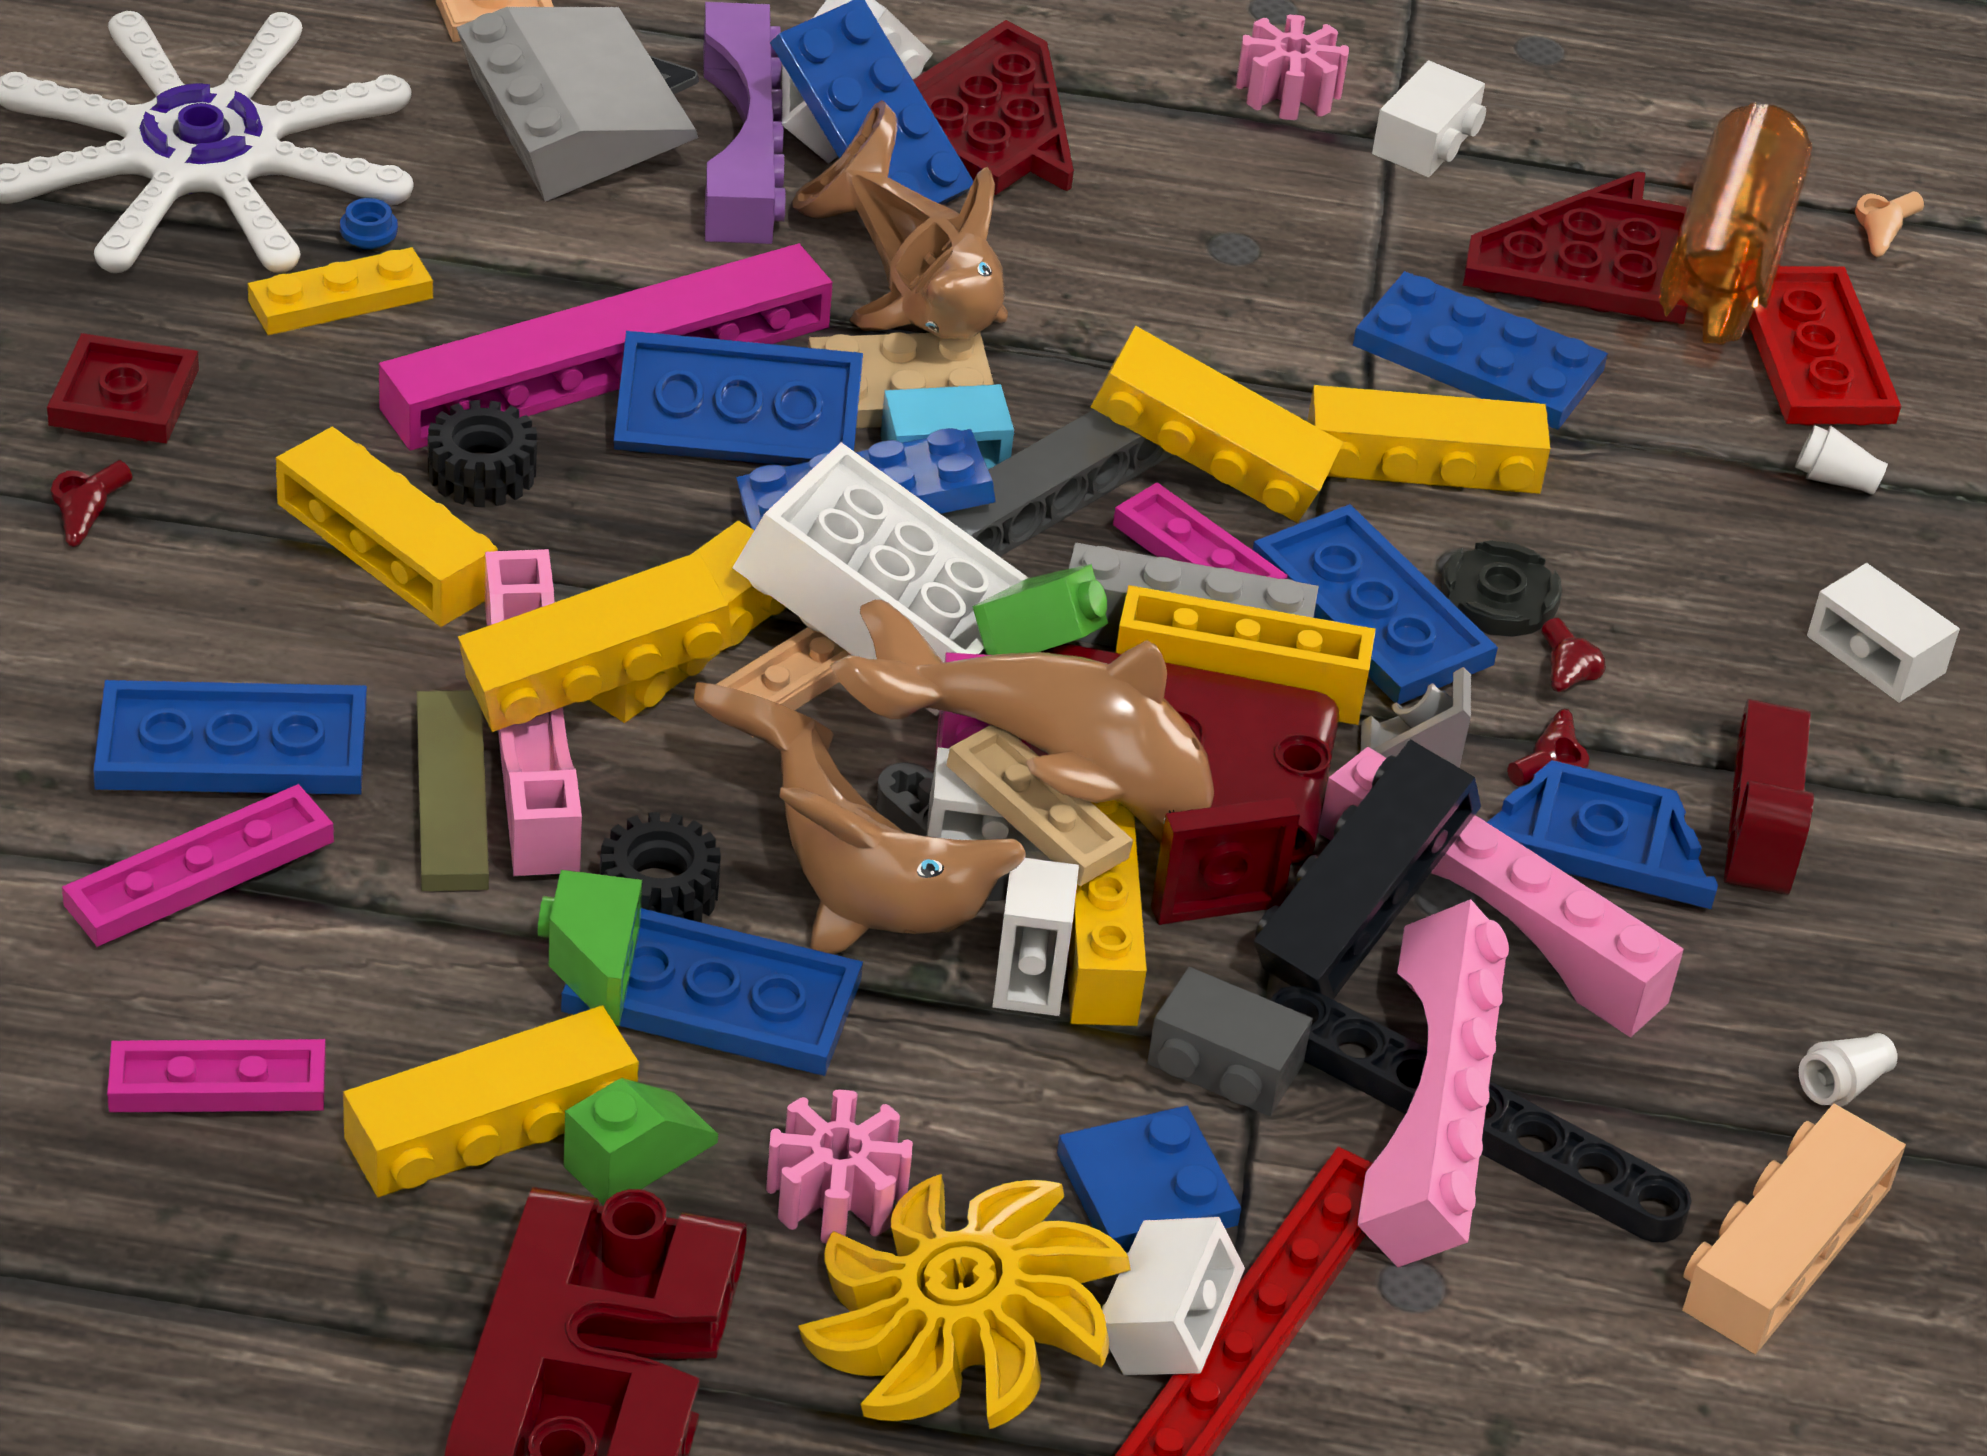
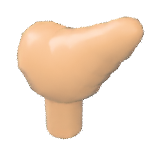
(1885, 218)

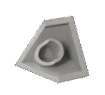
(1434, 722)

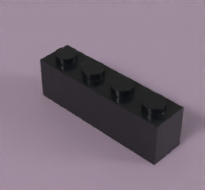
(1367, 870)

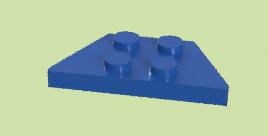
(1609, 832)

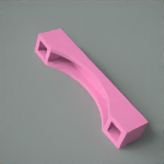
(534, 755)
(1598, 949)
(1425, 1178)

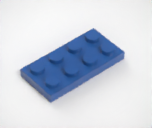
(847, 67)
(1479, 347)
(735, 399)
(938, 470)
(1374, 586)
(231, 737)
(736, 992)

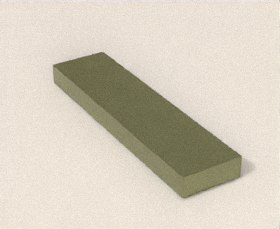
(452, 792)

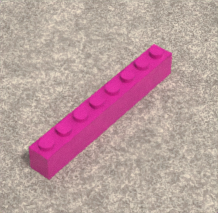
(582, 347)

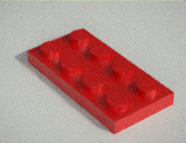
(1822, 351)

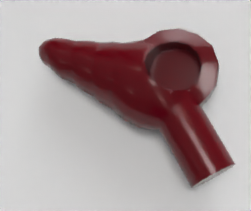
(84, 497)
(1571, 657)
(1555, 744)

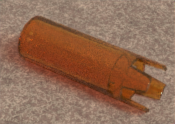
(1738, 219)

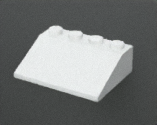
(861, 538)

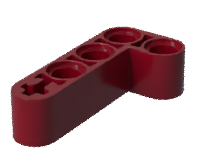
(1769, 798)

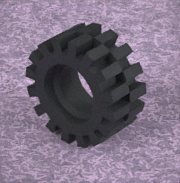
(482, 476)
(667, 847)

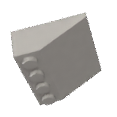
(573, 92)

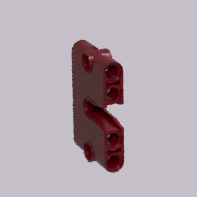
(1257, 737)
(577, 1315)

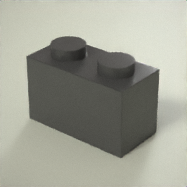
(1229, 1041)

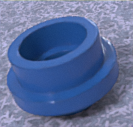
(368, 223)

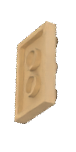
(909, 362)

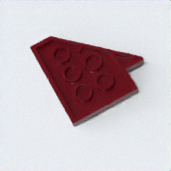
(1002, 107)
(1584, 251)

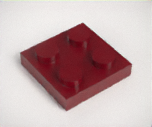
(123, 388)
(1224, 860)

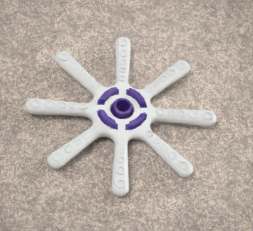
(202, 141)

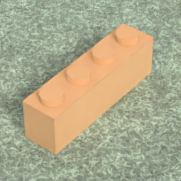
(1791, 1227)

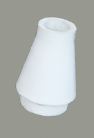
(1839, 461)
(1845, 1067)

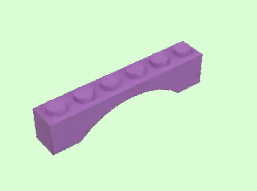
(748, 176)

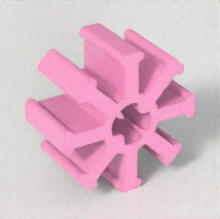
(1292, 67)
(838, 1165)

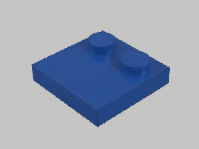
(1146, 1171)

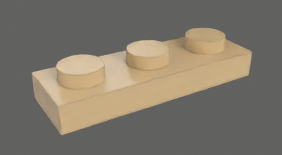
(1055, 823)

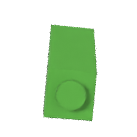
(1042, 612)
(593, 935)
(631, 1137)

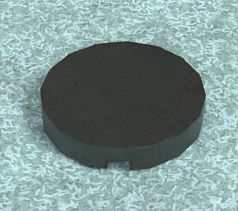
(1502, 588)

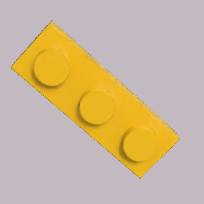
(340, 290)

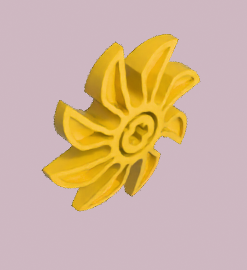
(965, 1300)

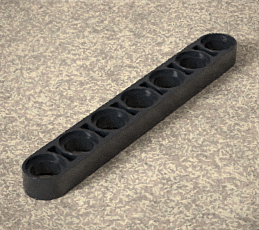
(1510, 1119)

